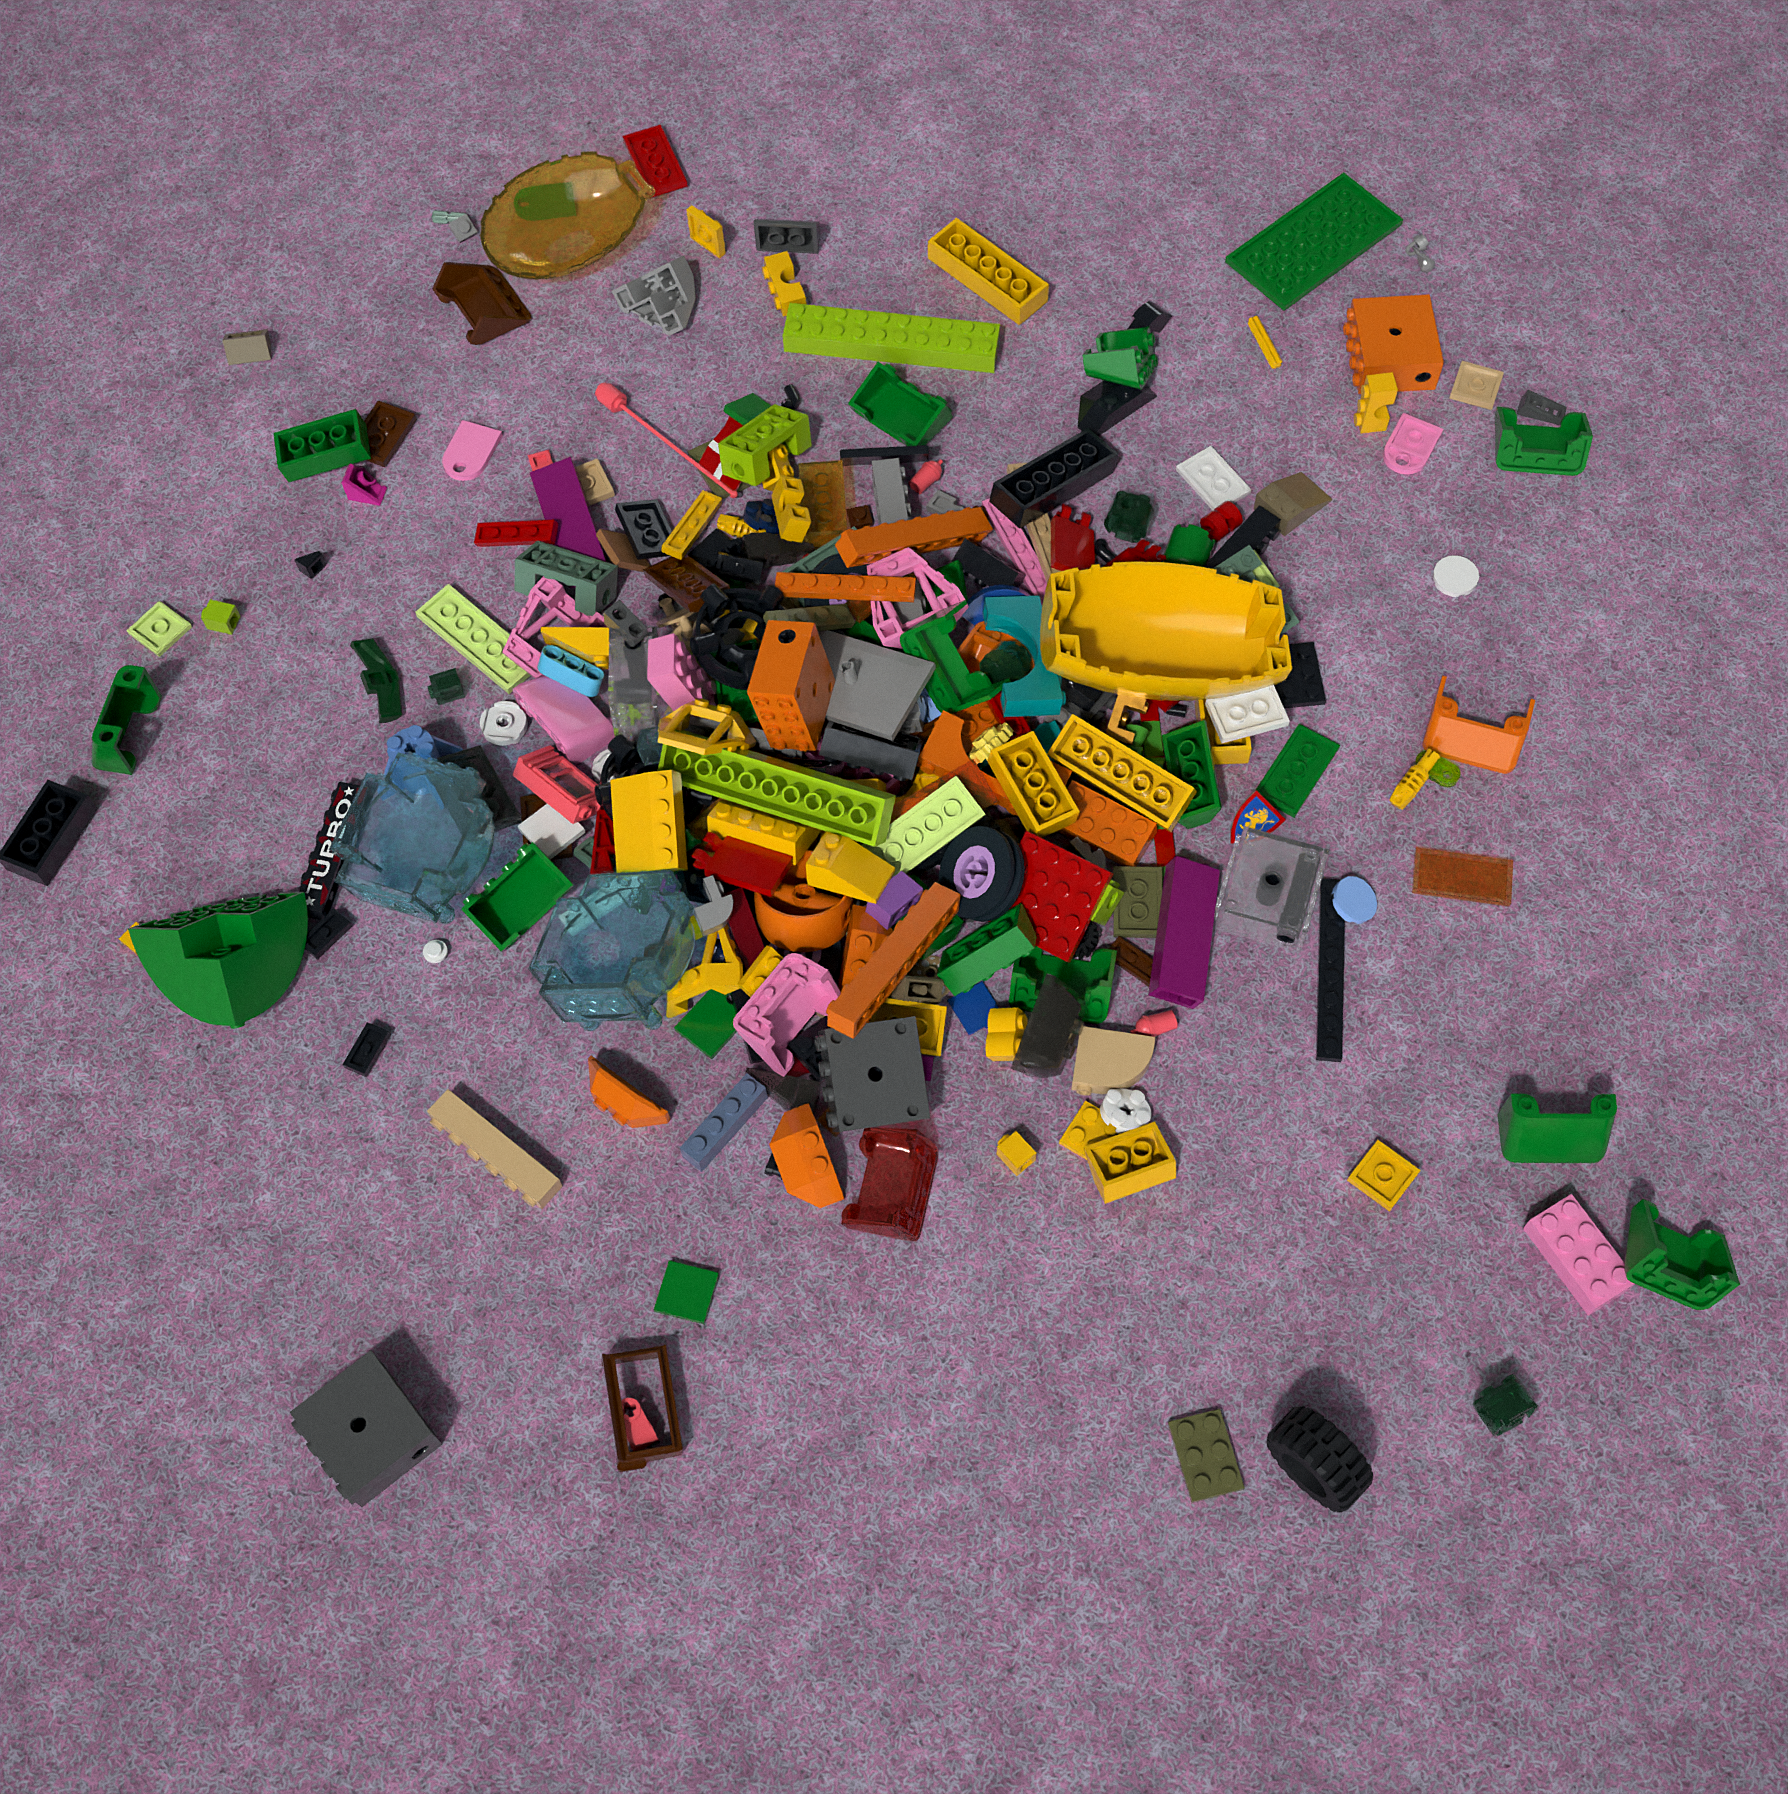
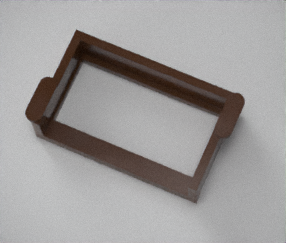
(637, 1460)

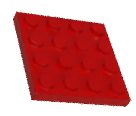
(1059, 894)

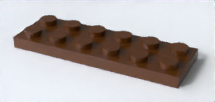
(683, 580)

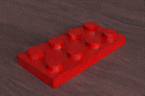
(655, 160)

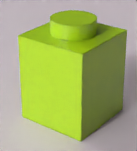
(220, 616)

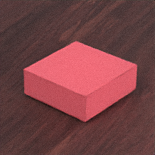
(540, 460)

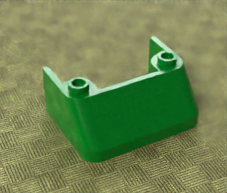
(951, 683)

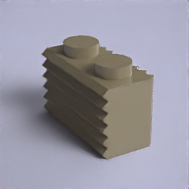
(918, 989)

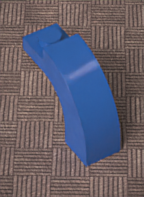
(976, 602)

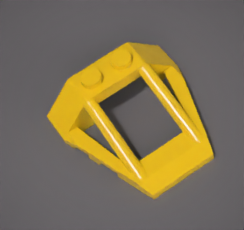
(738, 732)
(708, 975)

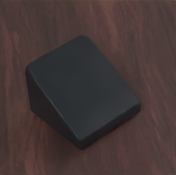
(311, 564)

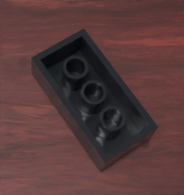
(47, 832)

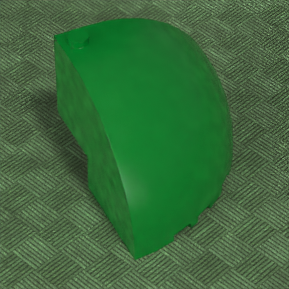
(226, 957)

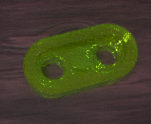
(1441, 768)

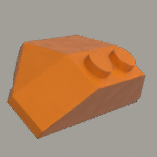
(862, 938)
(622, 1098)
(804, 1159)

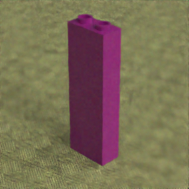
(565, 501)
(1184, 932)

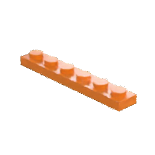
(846, 587)

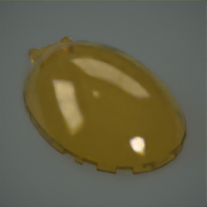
(562, 216)

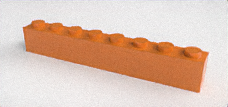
(923, 534)
(892, 960)

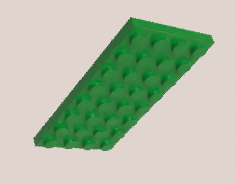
(1313, 241)

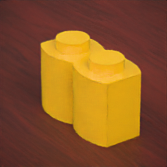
(1004, 1033)

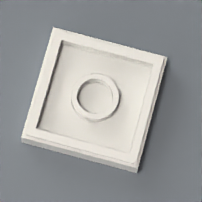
(550, 830)

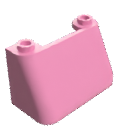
(566, 717)
(783, 1008)

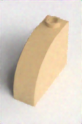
(1110, 1060)

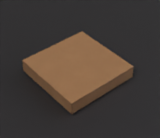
(620, 550)

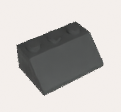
(787, 235)

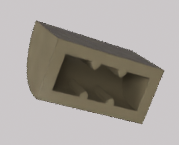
(247, 346)

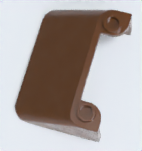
(482, 298)

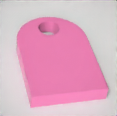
(1413, 442)
(472, 448)

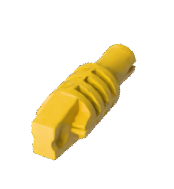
(735, 526)
(1413, 780)

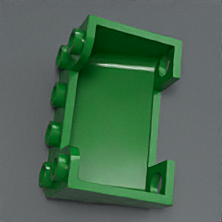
(1122, 357)
(899, 407)
(129, 693)
(517, 897)

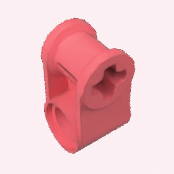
(638, 1428)

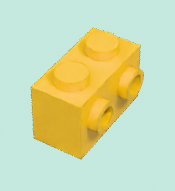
(778, 466)

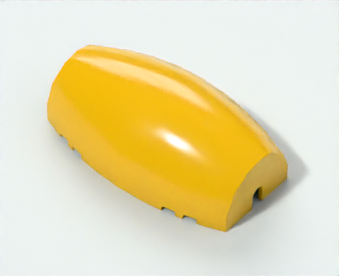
(1163, 631)

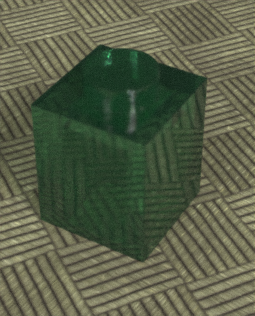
(445, 687)

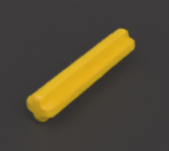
(1265, 342)

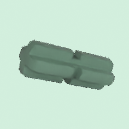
(444, 217)

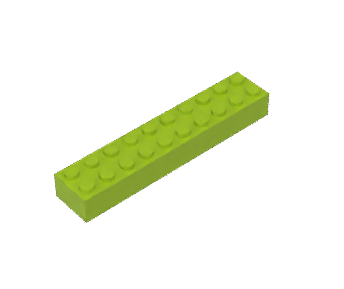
(891, 337)
(785, 790)

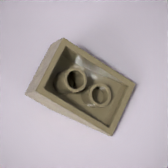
(1292, 500)

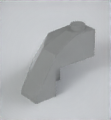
(661, 296)

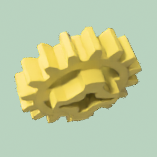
(989, 740)

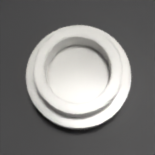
(435, 951)

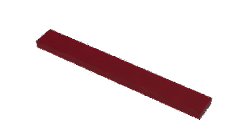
(750, 946)

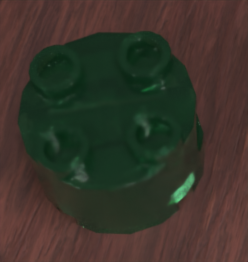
(1129, 516)
(1006, 661)
(1505, 1406)

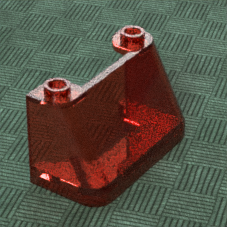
(894, 1183)

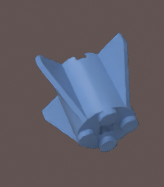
(419, 742)

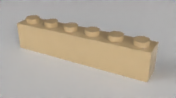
(494, 1149)

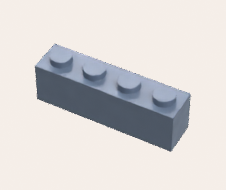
(724, 1122)

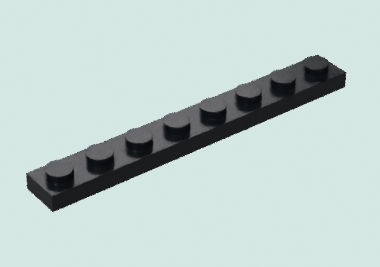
(1330, 977)

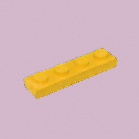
(691, 525)

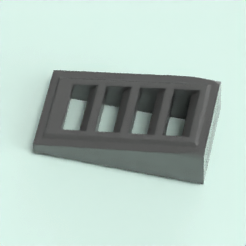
(1528, 408)

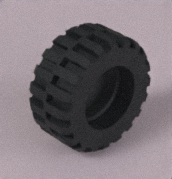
(1320, 1458)

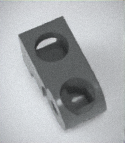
(625, 623)

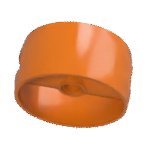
(801, 917)

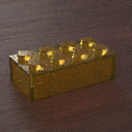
(824, 499)

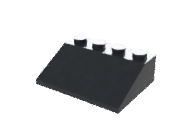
(871, 751)

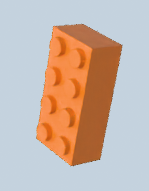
(1109, 826)

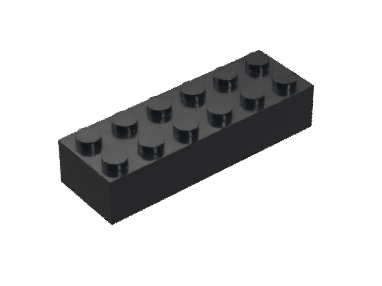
(1053, 478)

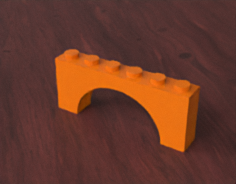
(945, 753)

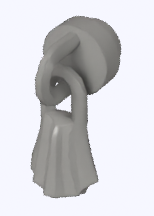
(1426, 264)

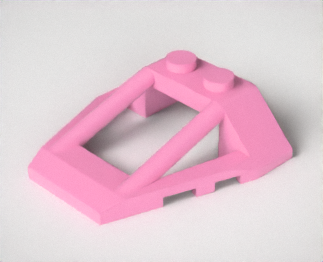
(899, 565)
(560, 605)

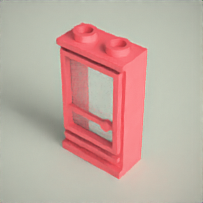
(558, 783)

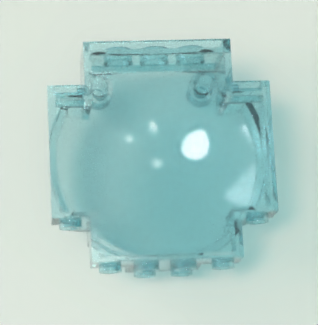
(415, 837)
(615, 948)

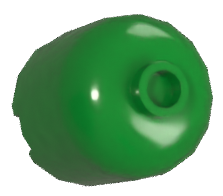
(1189, 546)

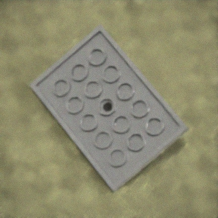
(872, 684)

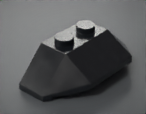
(1109, 404)

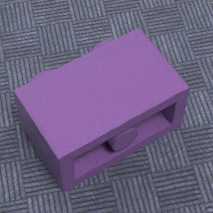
(895, 900)

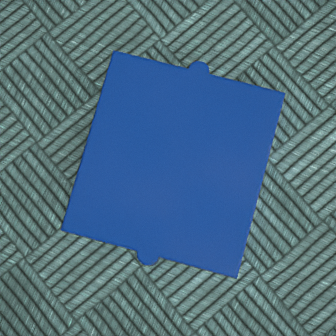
(973, 1007)

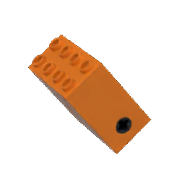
(1394, 337)
(791, 685)

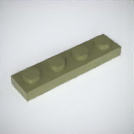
(824, 617)

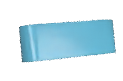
(570, 670)

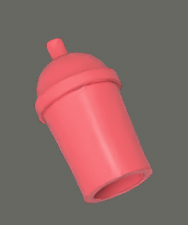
(926, 476)
(1155, 1024)

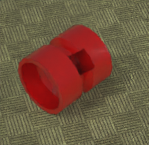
(1221, 521)

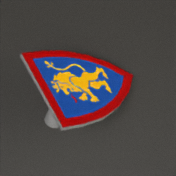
(1255, 814)

